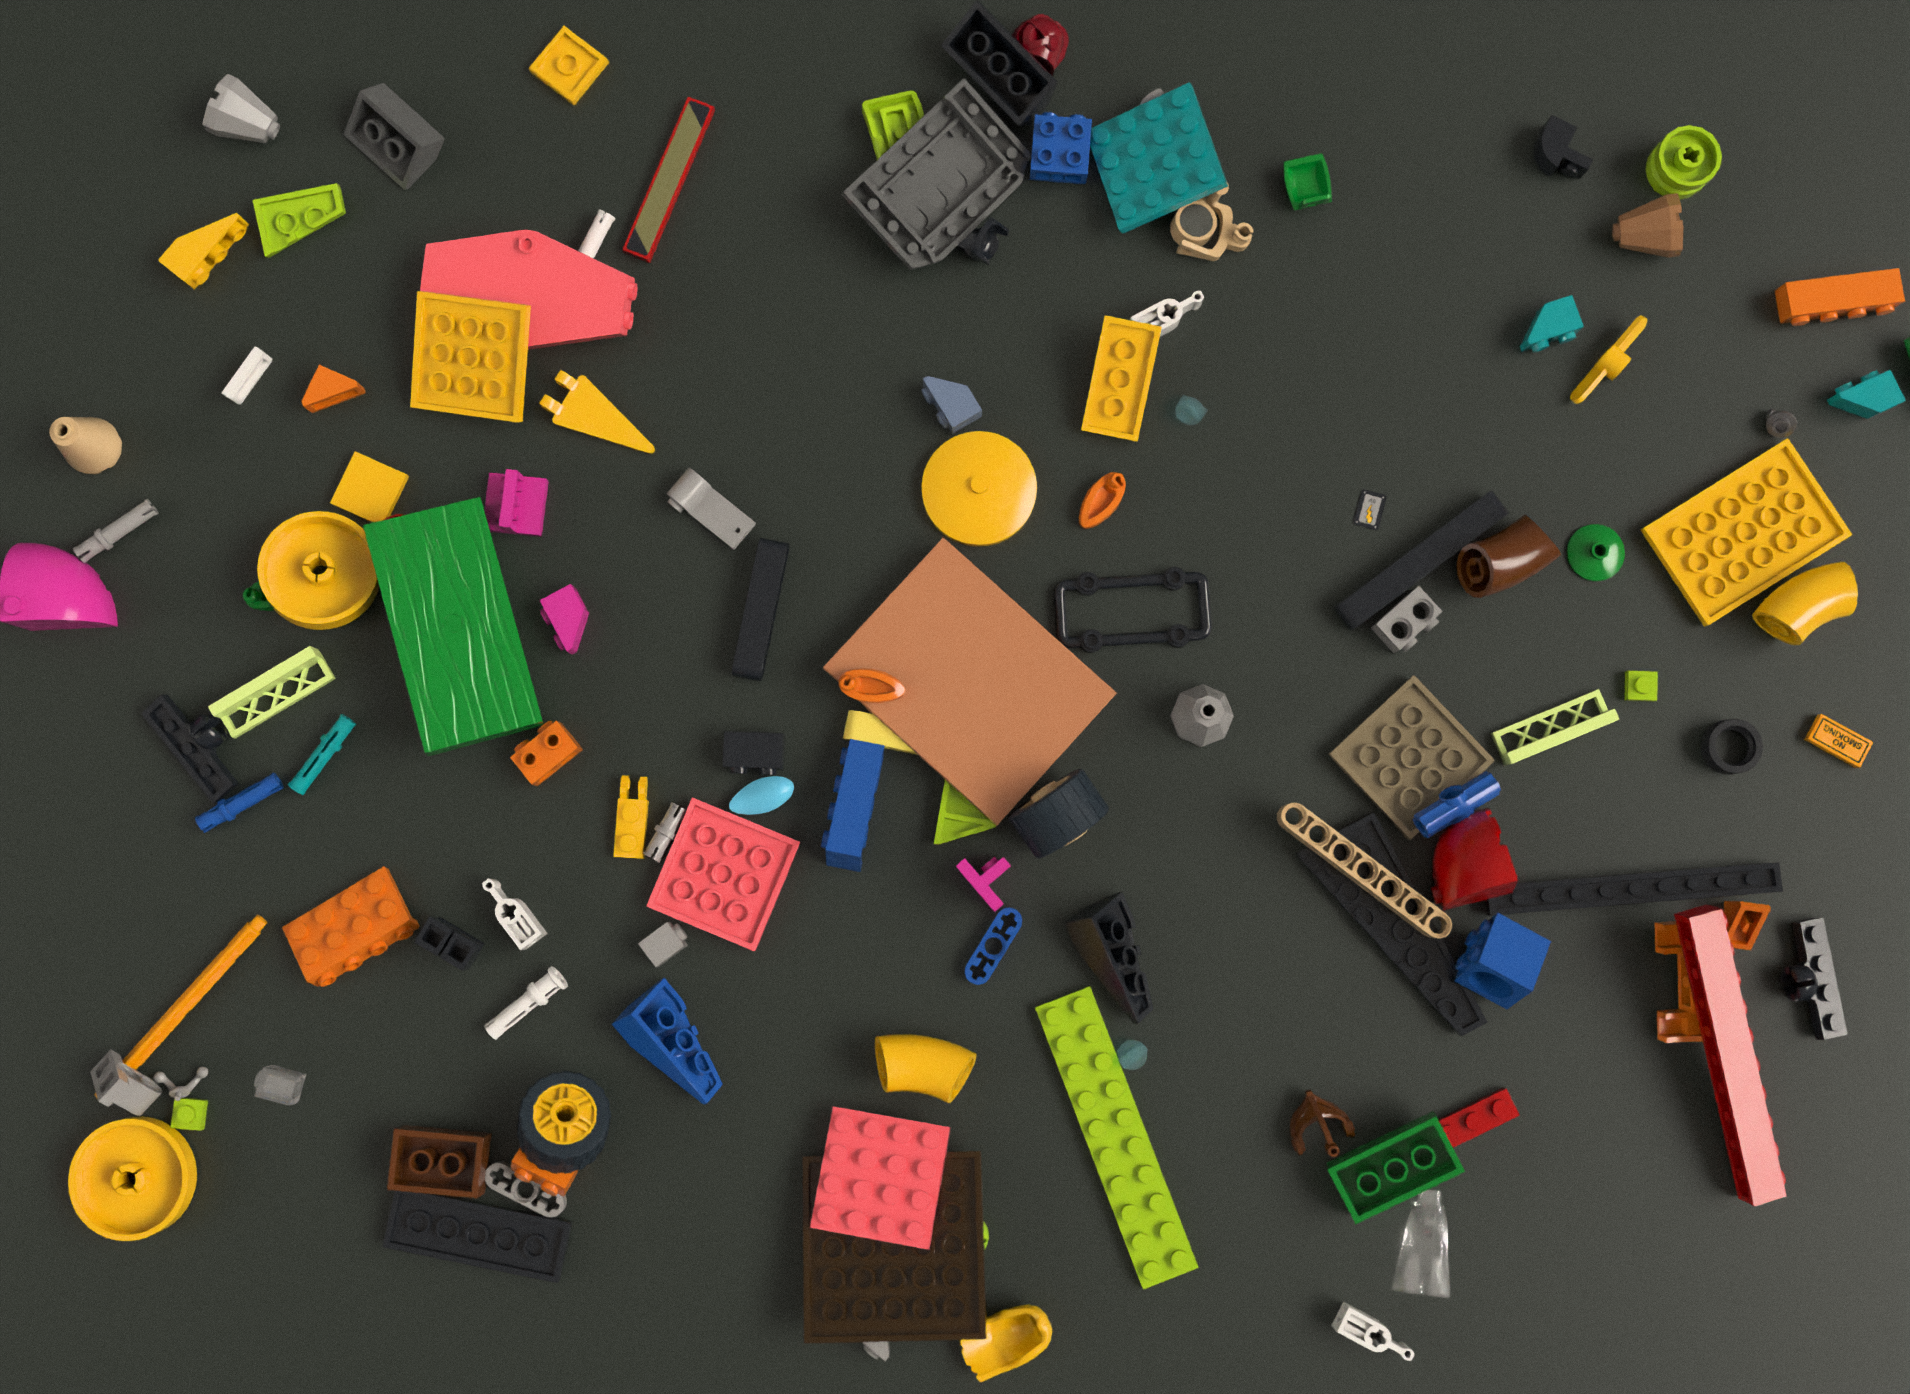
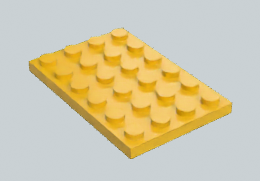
(1746, 532)

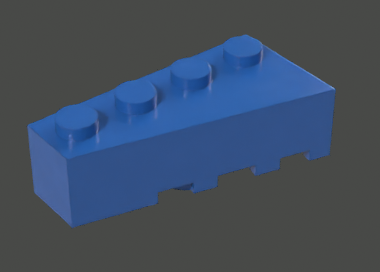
(853, 804)

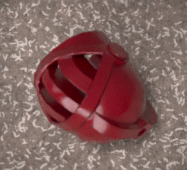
(1043, 40)

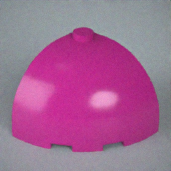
(52, 591)

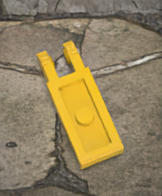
(631, 820)

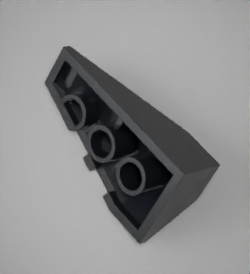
(1107, 945)

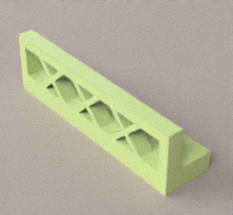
(267, 682)
(1556, 738)

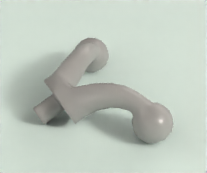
(181, 1091)

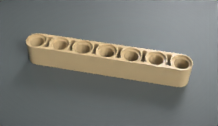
(1378, 873)

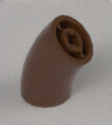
(1505, 558)

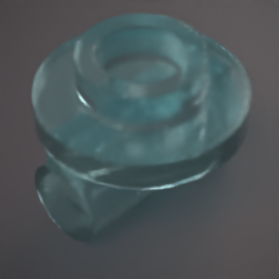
(1190, 410)
(1132, 1054)

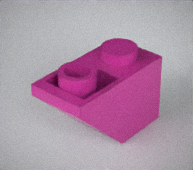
(567, 615)

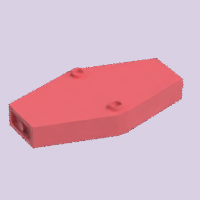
(568, 291)

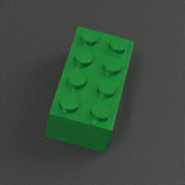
(1394, 1167)

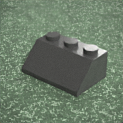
(393, 135)

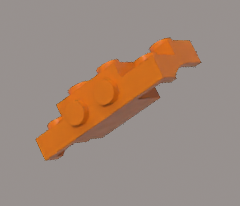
(1680, 1023)

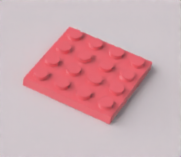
(723, 874)
(880, 1177)

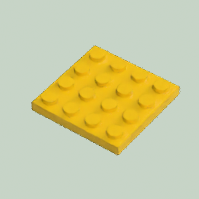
(470, 356)

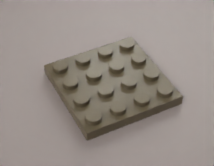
(1409, 754)

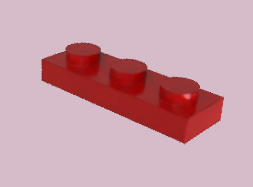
(1479, 1117)

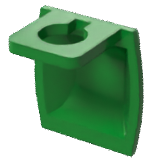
(1307, 181)

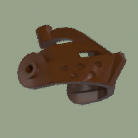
(1316, 1110)

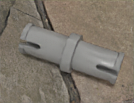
(665, 832)

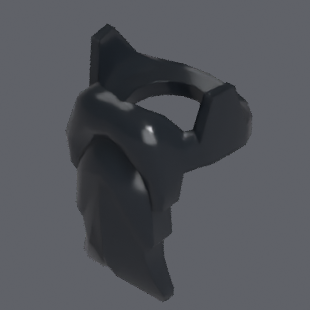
(983, 242)

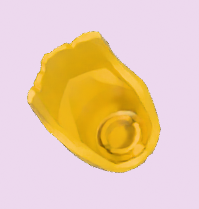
(1012, 1340)

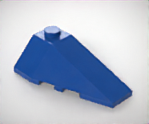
(662, 1035)

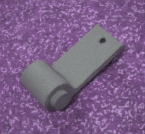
(709, 508)

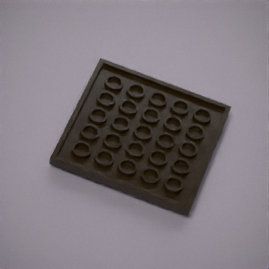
(897, 1291)

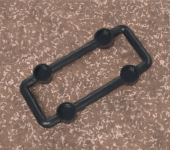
(1171, 579)

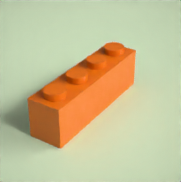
(1839, 296)

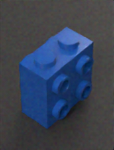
(1060, 148)

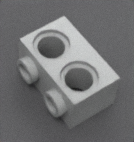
(1403, 616)

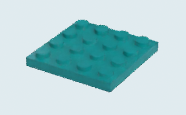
(1156, 158)

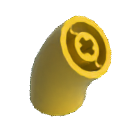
(1808, 602)
(922, 1065)

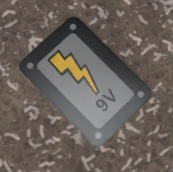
(1370, 509)

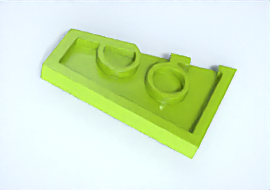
(295, 215)

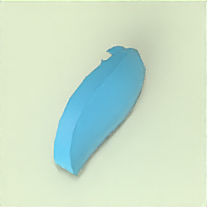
(762, 795)

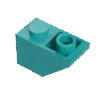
(1553, 322)
(1870, 397)

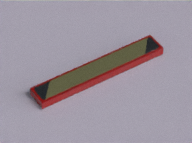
(668, 179)

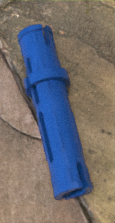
(234, 805)

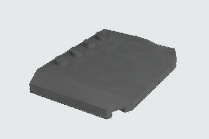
(940, 178)

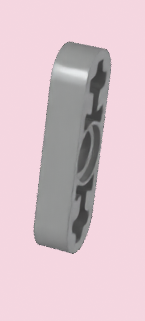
(501, 1187)

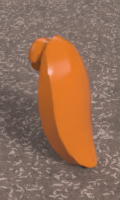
(1101, 500)
(871, 685)

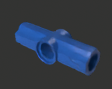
(1456, 804)

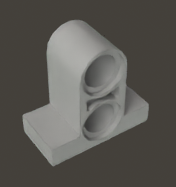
(123, 1085)

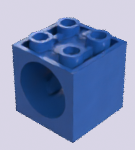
(1501, 960)

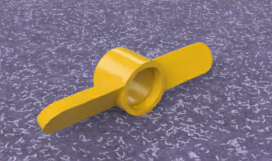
(1611, 362)

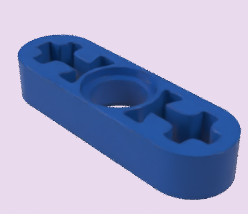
(1012, 931)

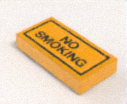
(1838, 741)

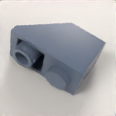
(953, 401)

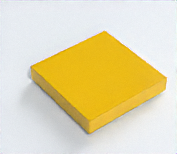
(568, 65)
(369, 488)

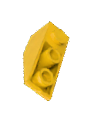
(197, 252)

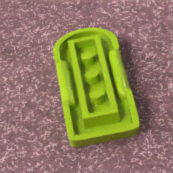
(891, 118)

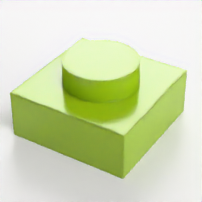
(1641, 686)
(189, 1114)

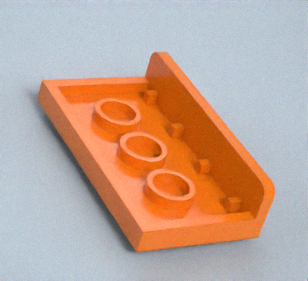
(350, 928)

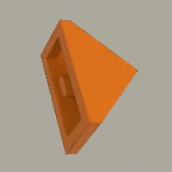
(329, 389)
(1744, 922)

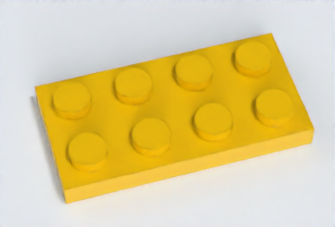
(1121, 378)

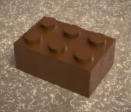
(439, 1161)

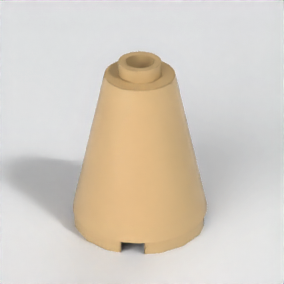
(87, 443)

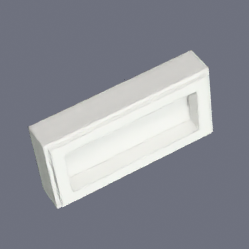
(247, 375)

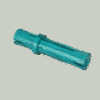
(328, 746)

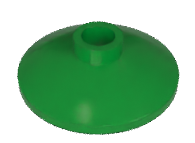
(1582, 553)

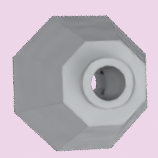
(239, 113)
(1193, 724)

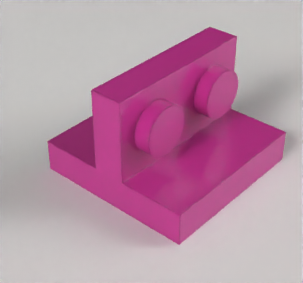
(516, 503)
(992, 871)

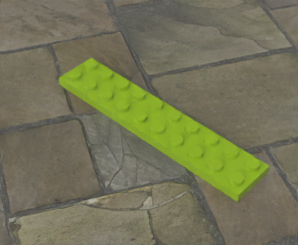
(1116, 1137)

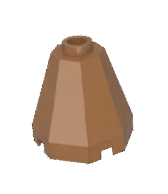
(1652, 227)

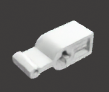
(1154, 314)
(522, 928)
(1362, 1334)

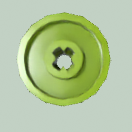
(1683, 161)

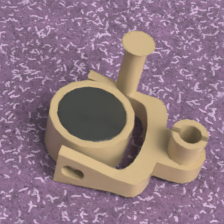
(1196, 223)

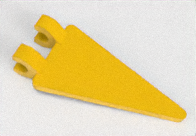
(593, 414)

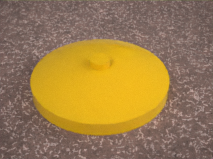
(979, 488)

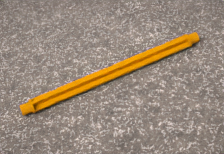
(194, 993)

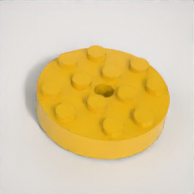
(301, 546)
(102, 1186)

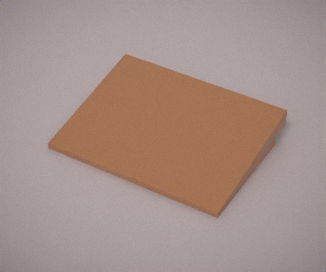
(983, 681)

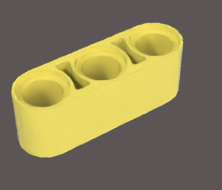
(870, 729)

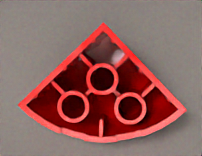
(1471, 863)

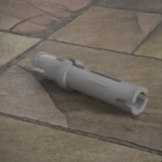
(107, 536)

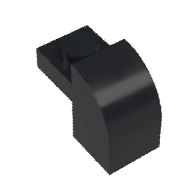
(1552, 150)

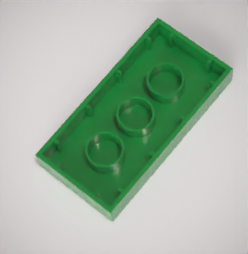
(453, 626)

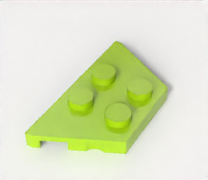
(958, 817)

